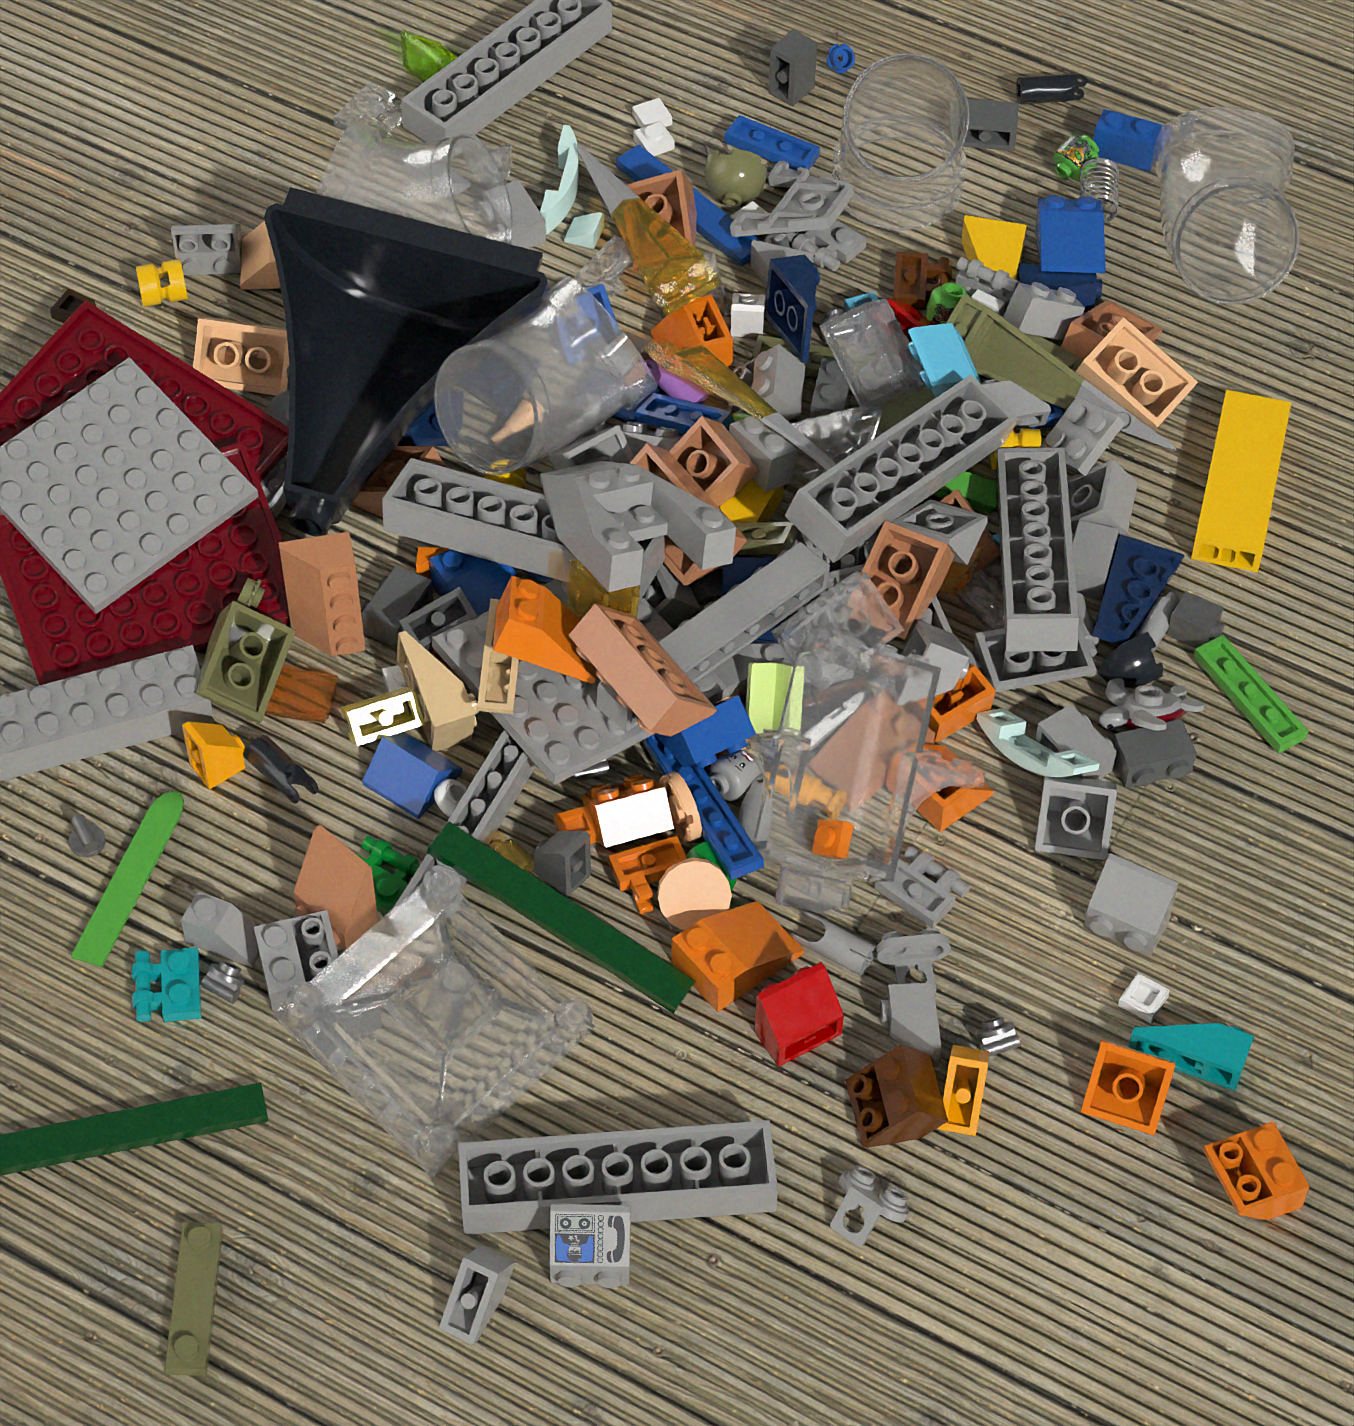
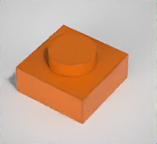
(577, 820)
(832, 839)

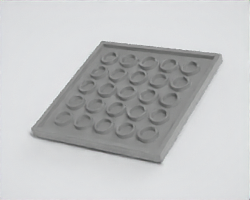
(116, 485)
(553, 712)

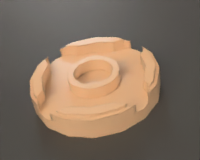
(682, 807)
(693, 892)

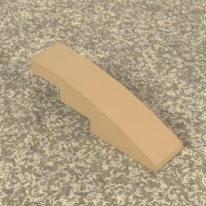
(497, 673)

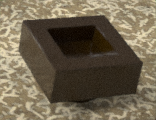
(68, 304)

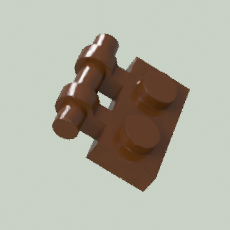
(911, 276)

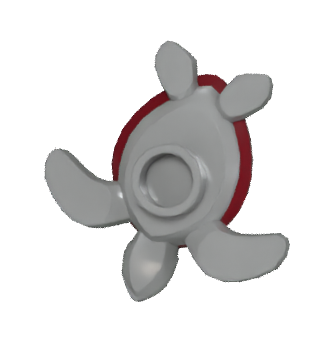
(1146, 707)

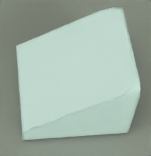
(586, 230)

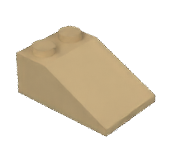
(441, 695)

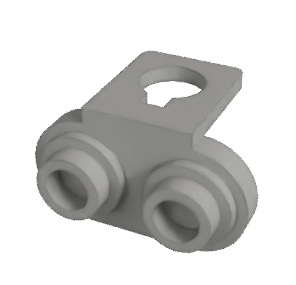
(913, 952)
(875, 1200)

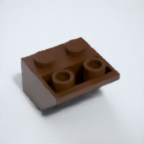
(896, 1098)

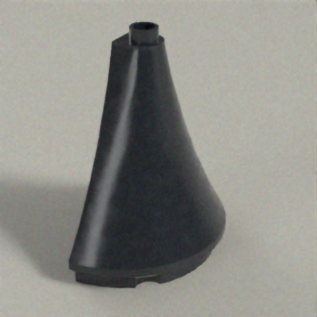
(368, 326)

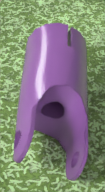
(677, 386)

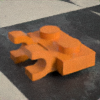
(644, 865)

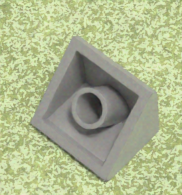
(946, 524)

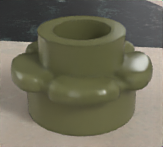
(251, 593)

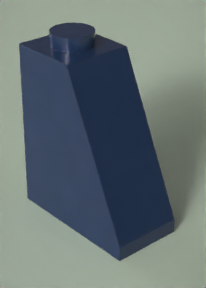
(1084, 285)

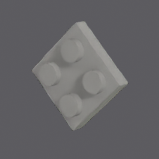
(1084, 434)

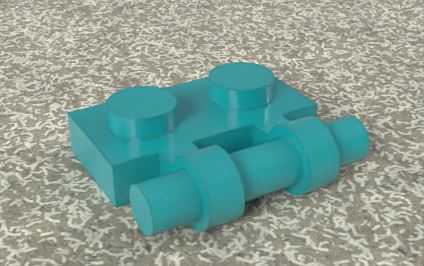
(179, 983)

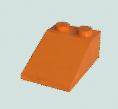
(536, 628)
(733, 952)

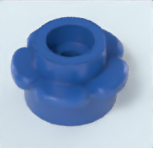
(847, 55)

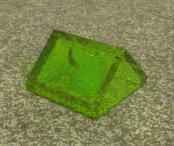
(423, 55)

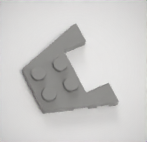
(806, 206)

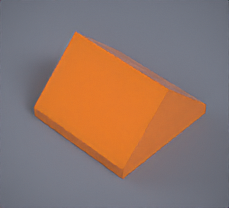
(1128, 1087)

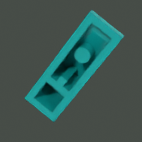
(1200, 1050)

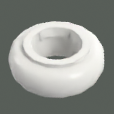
(448, 795)

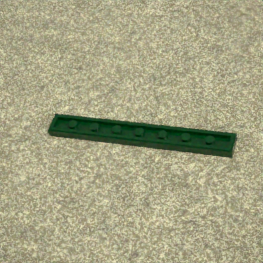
(561, 917)
(132, 1128)

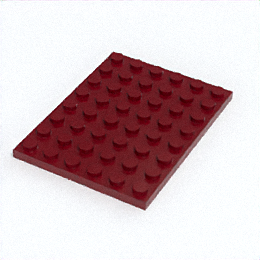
(96, 343)
(162, 612)

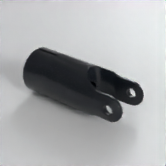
(1049, 88)
(279, 767)

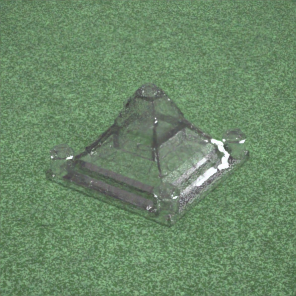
(434, 1021)

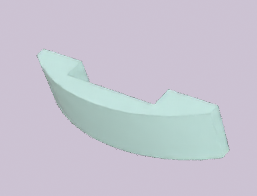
(558, 203)
(1007, 734)

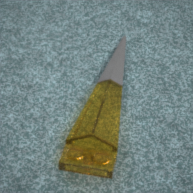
(666, 260)
(710, 373)

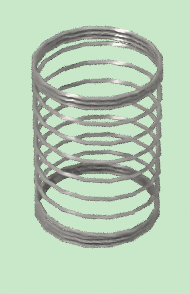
(1115, 200)

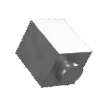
(1195, 621)

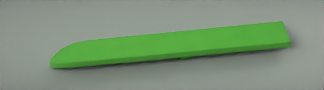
(129, 879)

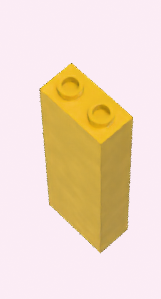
(1241, 481)

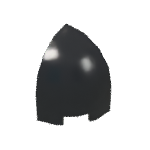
(1132, 662)

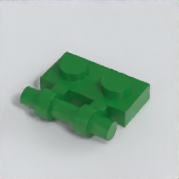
(388, 886)

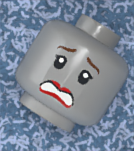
(734, 774)

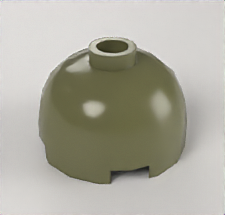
(735, 176)

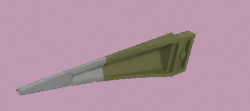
(1008, 354)

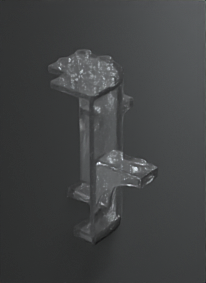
(851, 755)

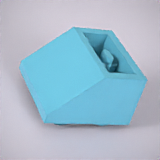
(941, 356)

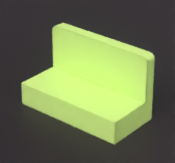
(767, 693)

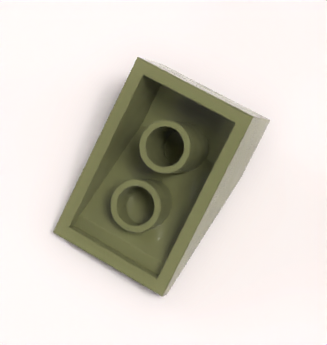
(244, 660)

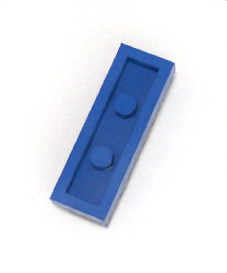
(771, 143)
(678, 413)

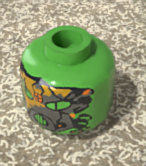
(1072, 156)
(943, 302)

